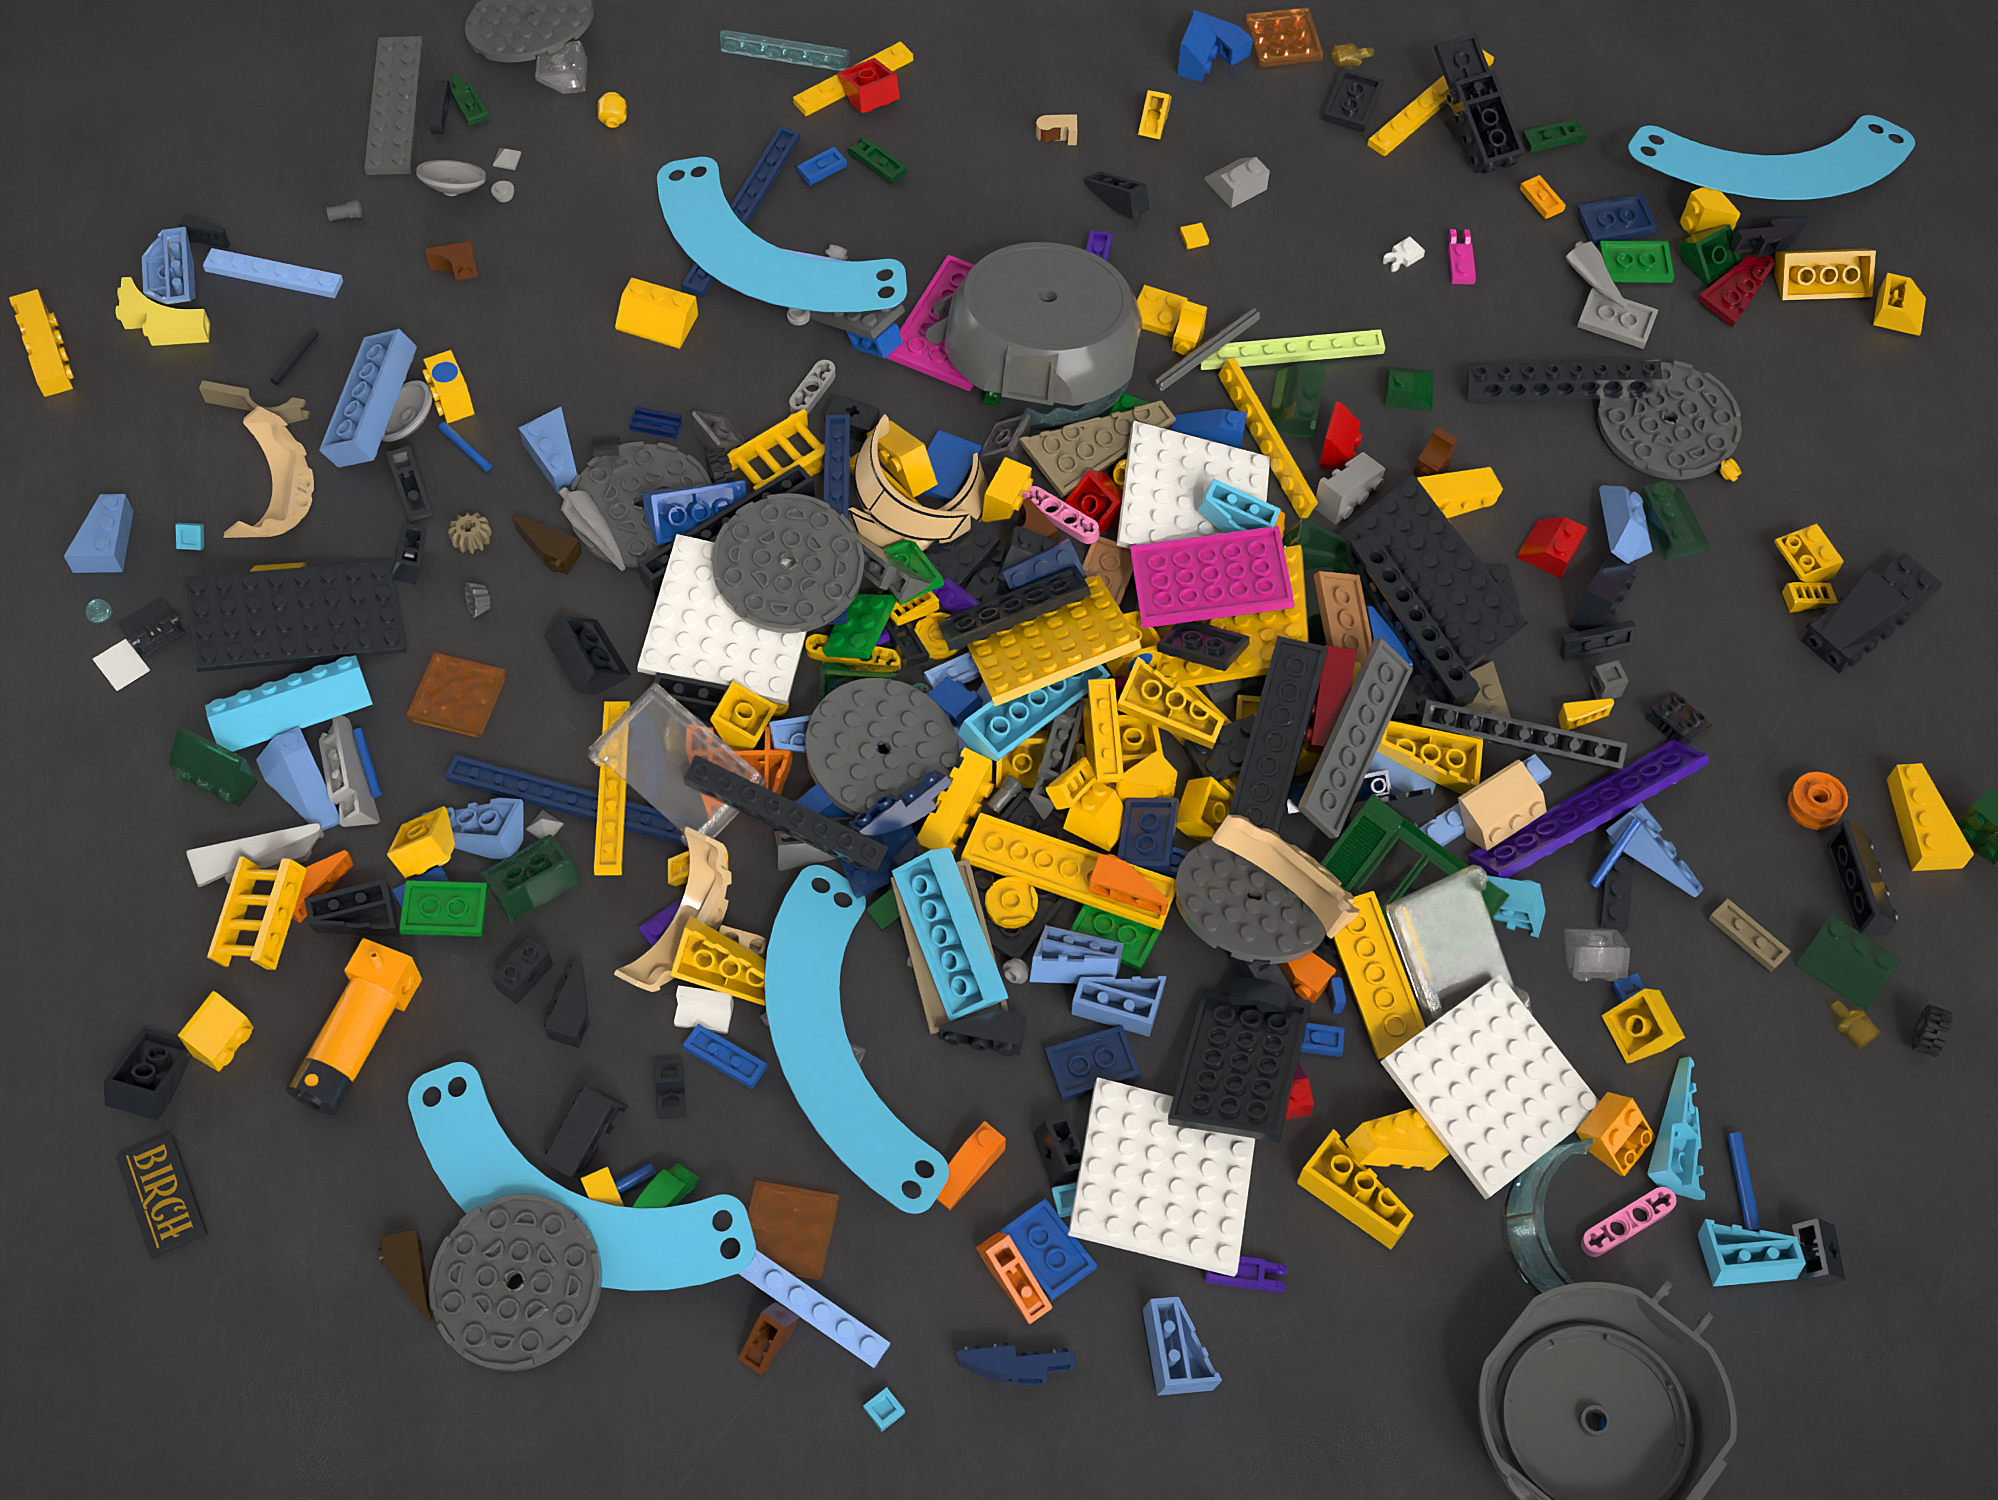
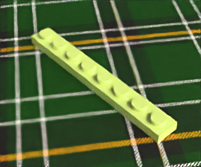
(1298, 349)

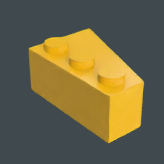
(906, 460)
(1397, 1140)

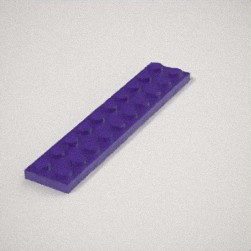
(1590, 808)

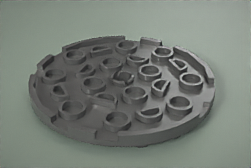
(525, 27)
(1703, 431)
(618, 485)
(804, 595)
(875, 713)
(1215, 905)
(540, 1317)

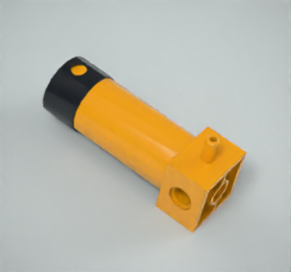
(377, 985)

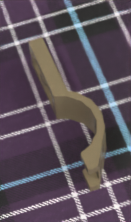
(242, 399)

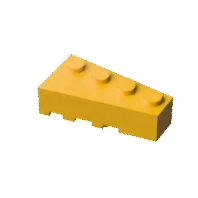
(43, 343)
(1463, 490)
(1168, 706)
(1435, 754)
(958, 804)
(1925, 822)
(719, 963)
(1354, 1191)

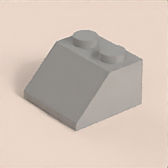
(1239, 180)

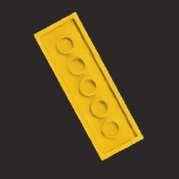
(1378, 978)

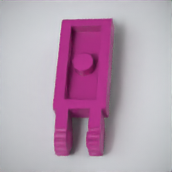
(1461, 259)

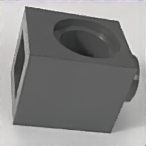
(1608, 680)

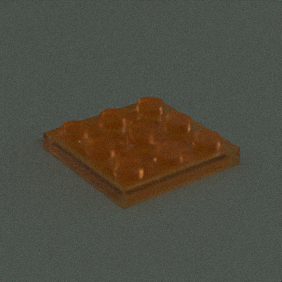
(1284, 37)
(456, 694)
(793, 1226)

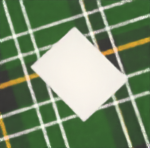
(121, 664)

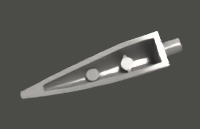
(1591, 267)
(588, 519)

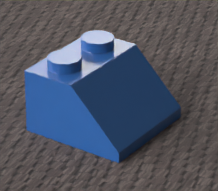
(1197, 50)

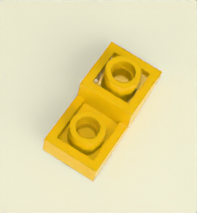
(602, 1188)

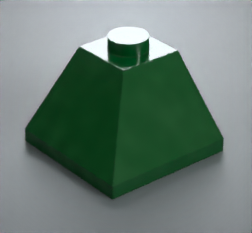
(1709, 254)
(1409, 388)

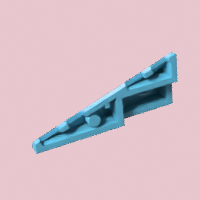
(1679, 1139)

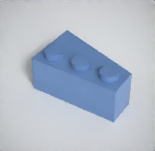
(550, 448)
(102, 537)
(1068, 955)
(1120, 1001)
(1175, 1351)

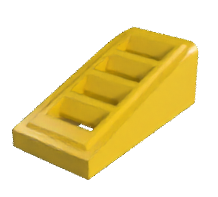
(1797, 604)
(930, 605)
(1580, 713)
(1058, 790)

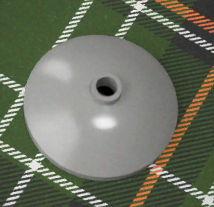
(451, 176)
(409, 410)

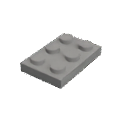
(1613, 321)

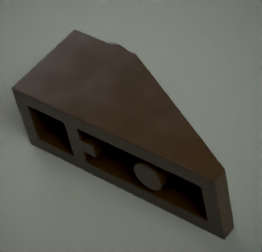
(552, 546)
(405, 1261)

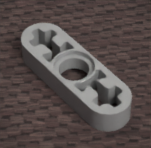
(813, 378)

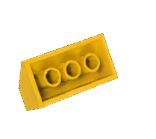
(1825, 273)

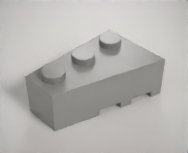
(1348, 487)

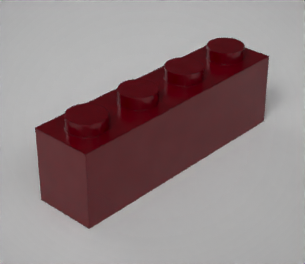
(1331, 696)

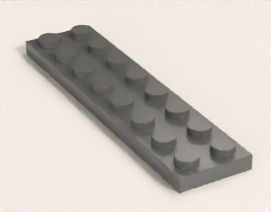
(394, 105)
(1355, 738)

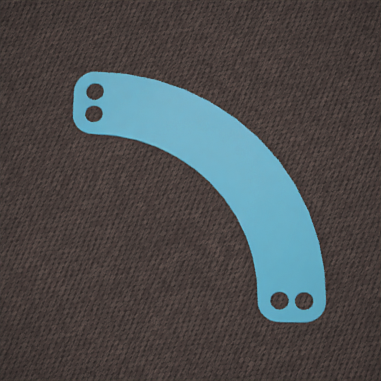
(1829, 171)
(758, 269)
(815, 1051)
(635, 1245)

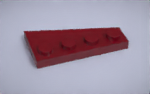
(1736, 288)

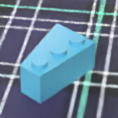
(1236, 510)
(1523, 907)
(1748, 1256)

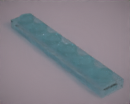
(784, 50)

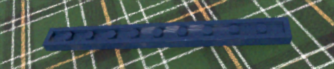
(750, 196)
(837, 471)
(555, 796)

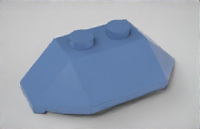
(169, 268)
(1625, 523)

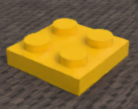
(1160, 310)

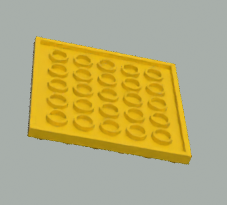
(1261, 629)
(1054, 645)

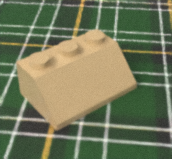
(1501, 806)

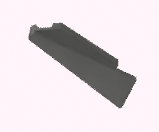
(889, 572)
(1056, 756)
(795, 853)

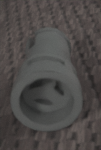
(350, 209)
(1008, 790)

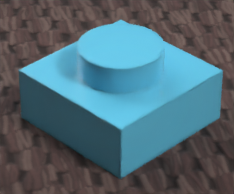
(189, 536)
(1064, 1199)
(884, 1409)

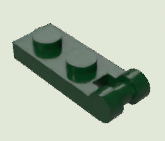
(1554, 135)
(877, 159)

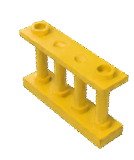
(796, 422)
(1102, 732)
(275, 920)

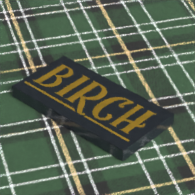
(161, 1196)

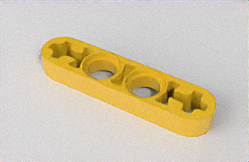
(884, 653)

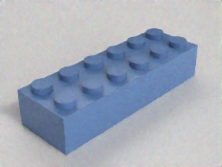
(368, 398)

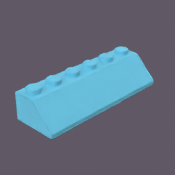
(288, 703)
(1001, 728)
(949, 933)

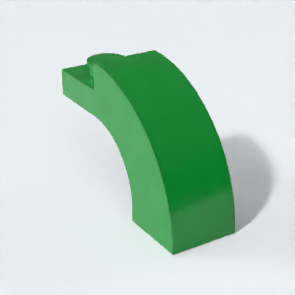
(667, 1188)

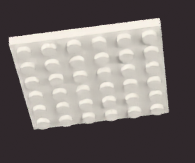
(1169, 478)
(705, 640)
(1491, 1086)
(1160, 1184)

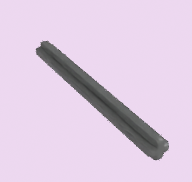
(1206, 349)

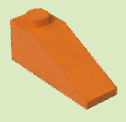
(321, 879)
(1122, 883)
(1309, 976)
(971, 1163)
(1014, 1276)

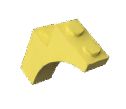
(160, 323)

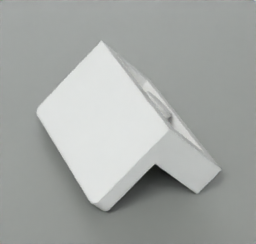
(703, 1007)

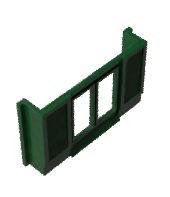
(1370, 840)

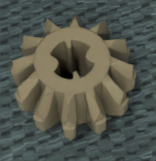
(470, 532)

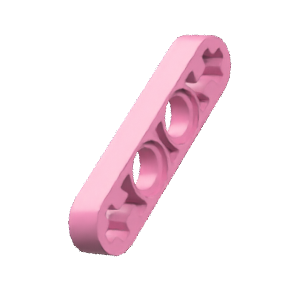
(1064, 511)
(1628, 1221)

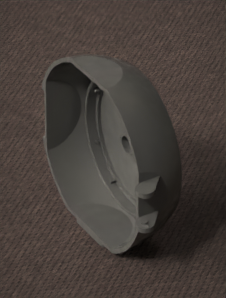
(1035, 349)
(1608, 1355)

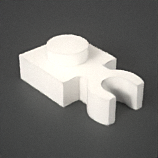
(1405, 252)

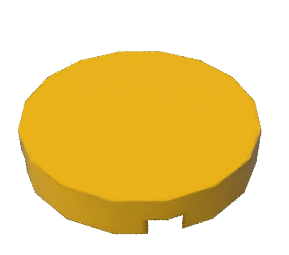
(931, 636)
(1011, 902)

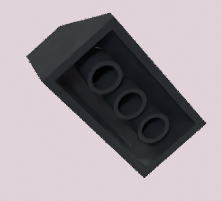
(1861, 880)

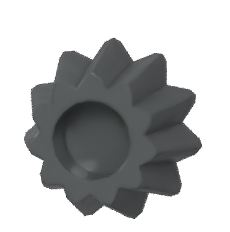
(476, 598)

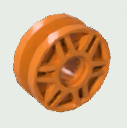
(1820, 787)

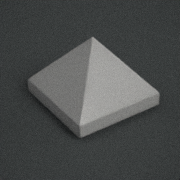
(507, 159)
(544, 825)

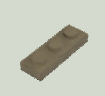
(1749, 935)

